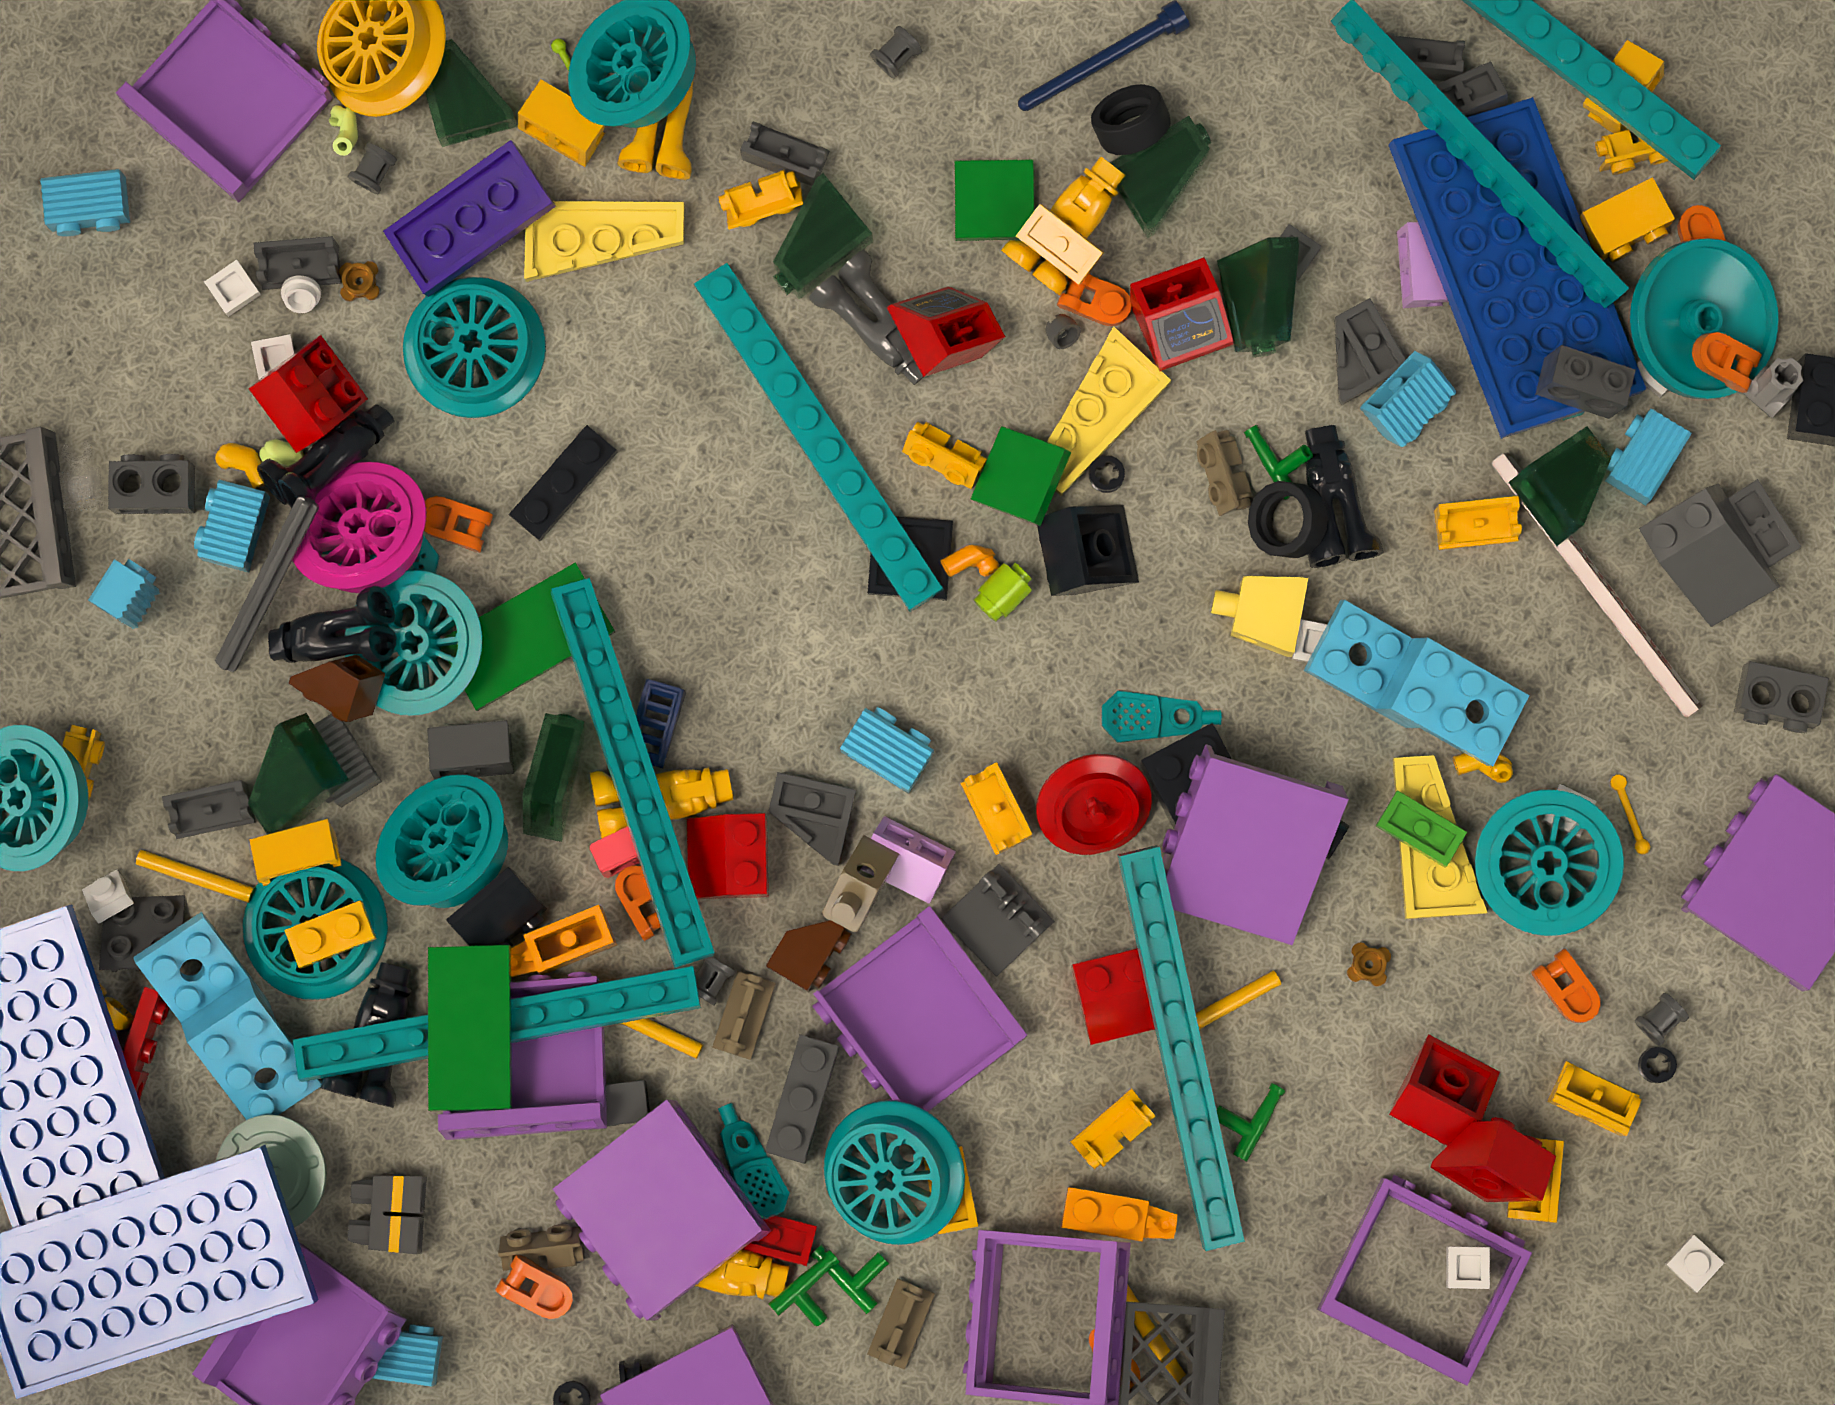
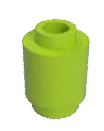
(1003, 591)

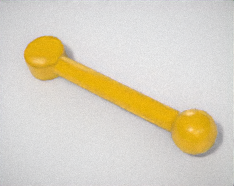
(1619, 783)

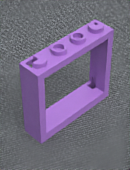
(1469, 1225)
(1109, 1321)

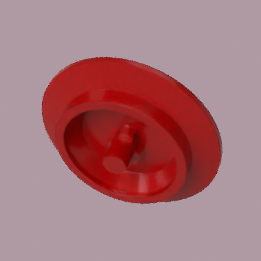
(1093, 804)

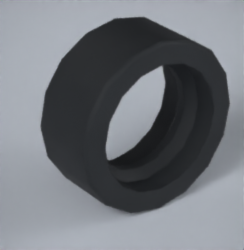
(1138, 133)
(1261, 519)

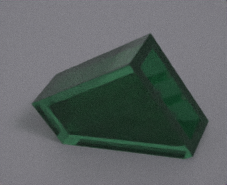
(464, 101)
(1162, 173)
(819, 240)
(1260, 294)
(1563, 484)
(294, 775)
(552, 776)

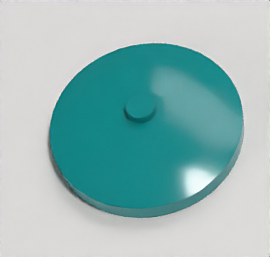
(1695, 292)

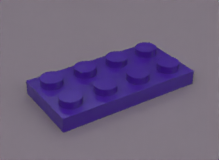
(469, 218)

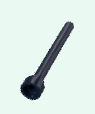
(1168, 21)

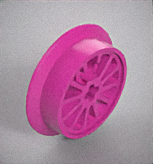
(364, 531)

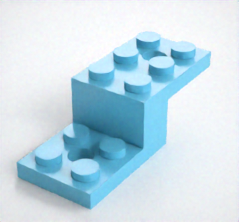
(1416, 683)
(225, 1018)

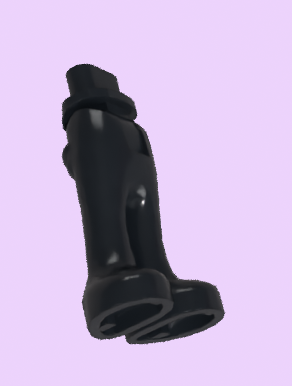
(327, 458)
(1333, 477)
(315, 637)
(380, 1004)

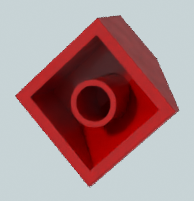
(728, 856)
(1113, 996)
(1444, 1091)
(1497, 1162)

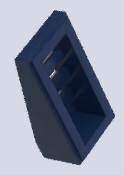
(673, 712)

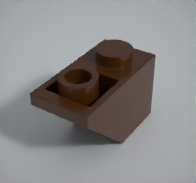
(342, 686)
(805, 952)

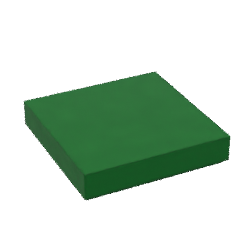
(992, 198)
(1020, 475)

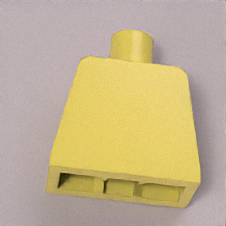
(1265, 611)

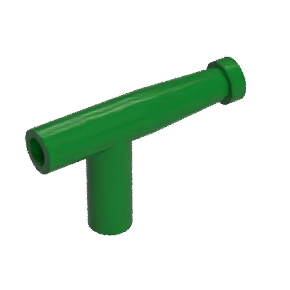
(1277, 469)
(1251, 1130)
(855, 1285)
(797, 1291)

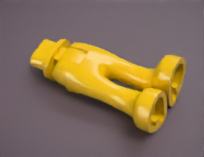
(671, 158)
(1081, 207)
(683, 791)
(747, 1275)

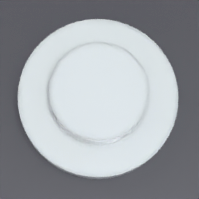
(300, 294)

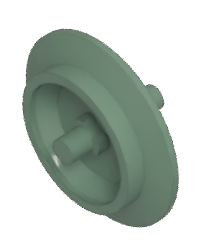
(294, 1156)

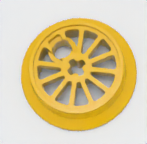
(377, 45)

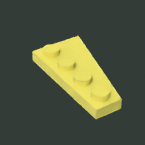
(599, 232)
(1106, 404)
(1427, 886)

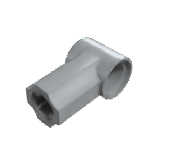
(1775, 385)

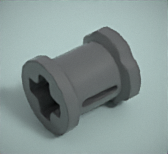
(896, 52)
(372, 168)
(722, 972)
(1662, 1019)

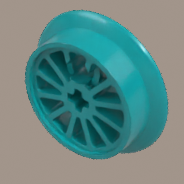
(649, 72)
(499, 393)
(410, 591)
(32, 798)
(456, 855)
(1557, 916)
(286, 975)
(930, 1142)

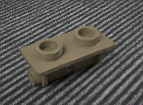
(1226, 490)
(744, 1015)
(558, 1243)
(900, 1324)

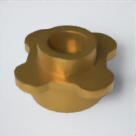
(351, 273)
(1378, 957)

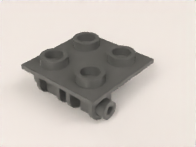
(997, 920)
(137, 929)

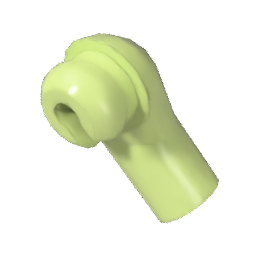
(348, 133)
(280, 452)

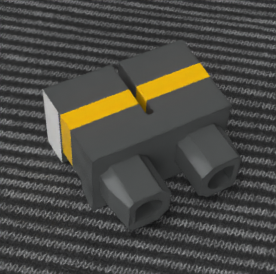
(385, 1231)

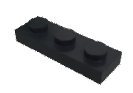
(563, 483)

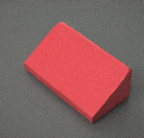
(614, 853)

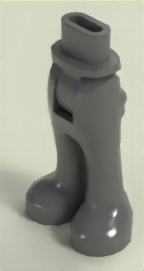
(880, 336)

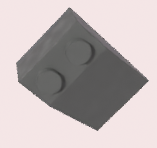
(1710, 555)

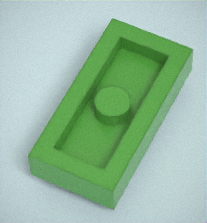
(1421, 829)

